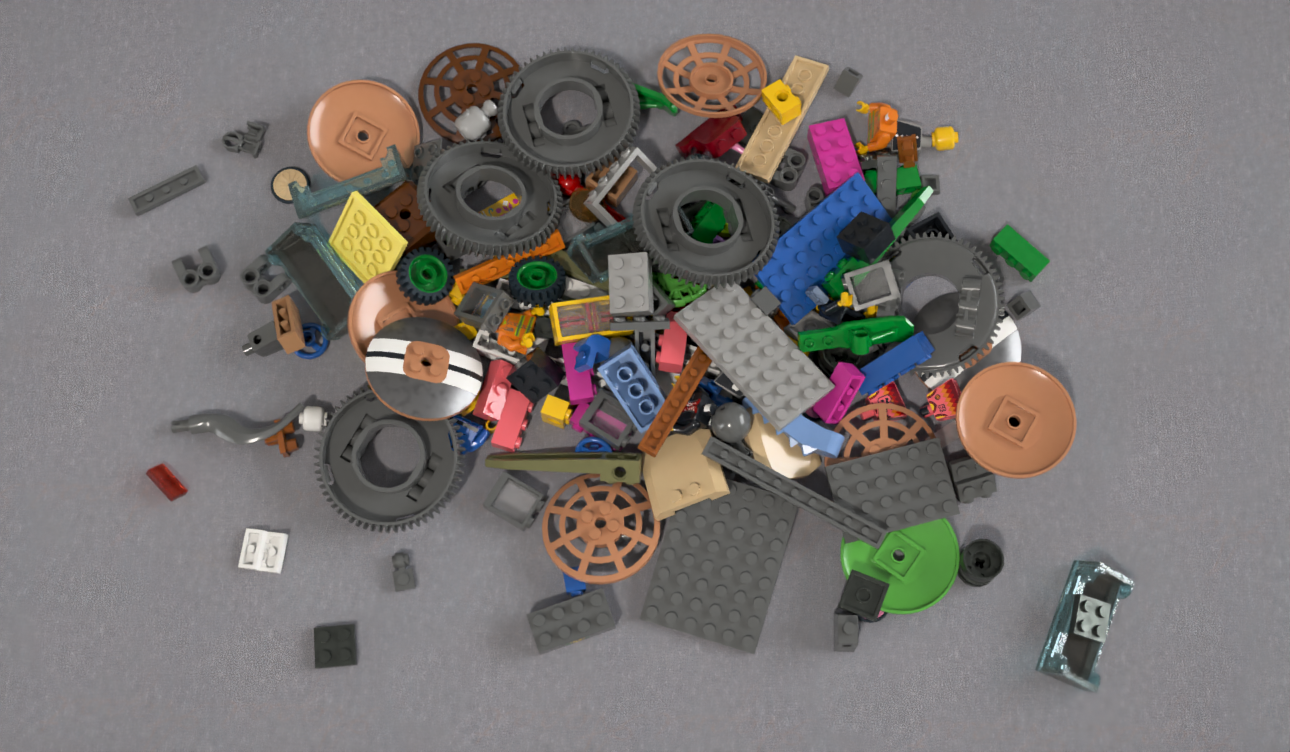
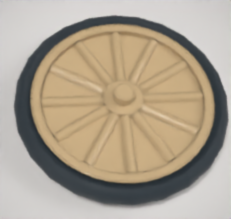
(282, 178)

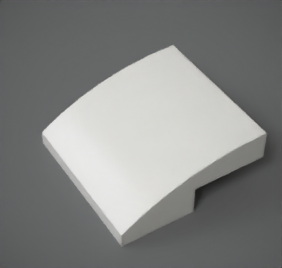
(263, 551)

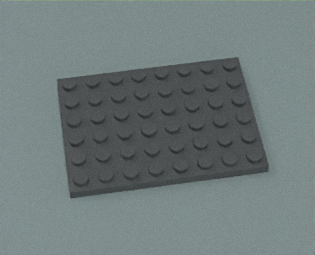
(721, 566)

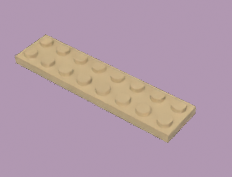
(771, 137)

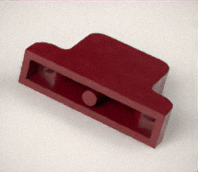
(713, 136)

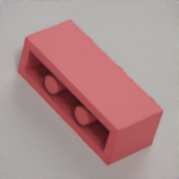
(672, 347)
(493, 391)
(512, 422)

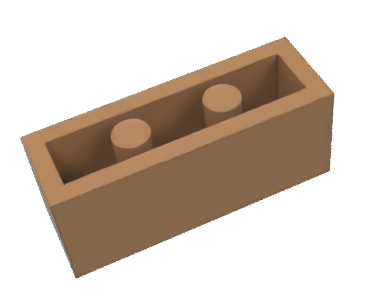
(288, 324)

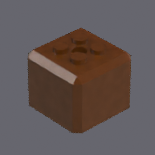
(411, 229)

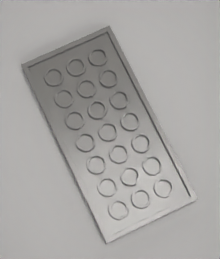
(754, 354)

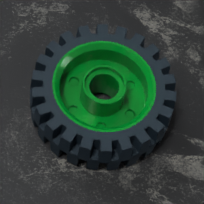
(537, 281)
(415, 285)

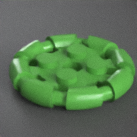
(676, 289)

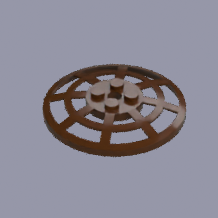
(460, 86)

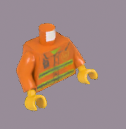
(881, 126)
(518, 329)

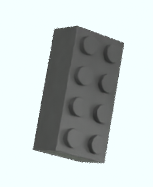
(571, 621)

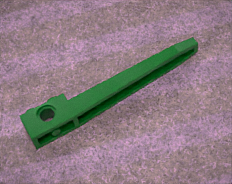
(833, 282)

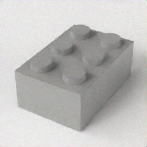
(630, 284)

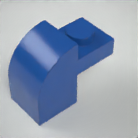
(591, 351)

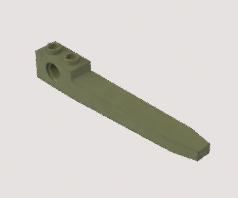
(576, 462)

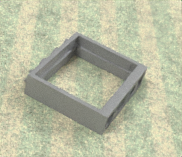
(607, 181)

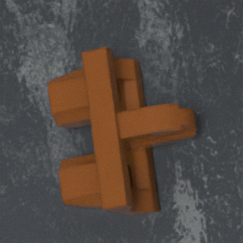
(907, 150)
(285, 446)

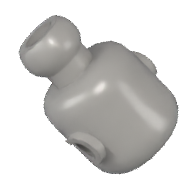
(475, 122)

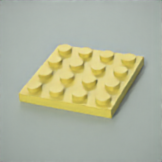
(366, 239)

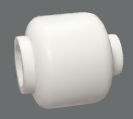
(313, 418)

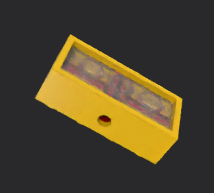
(581, 319)

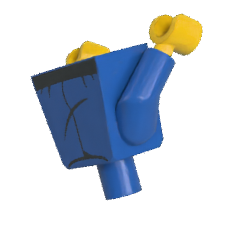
(472, 433)

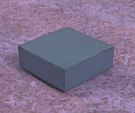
(816, 295)

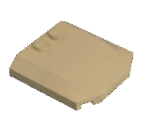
(776, 451)
(682, 475)

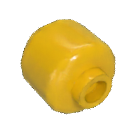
(944, 138)

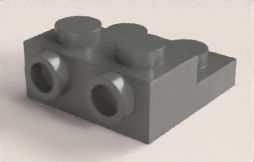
(971, 480)

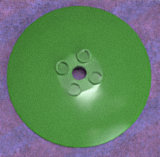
(922, 575)

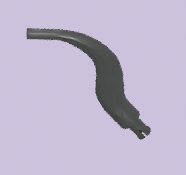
(230, 429)

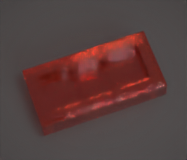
(166, 482)

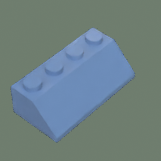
(633, 386)

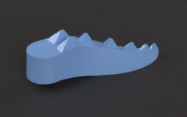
(807, 435)

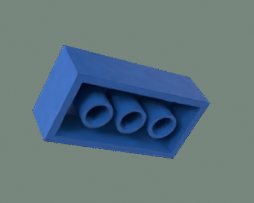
(897, 360)

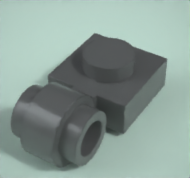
(404, 577)

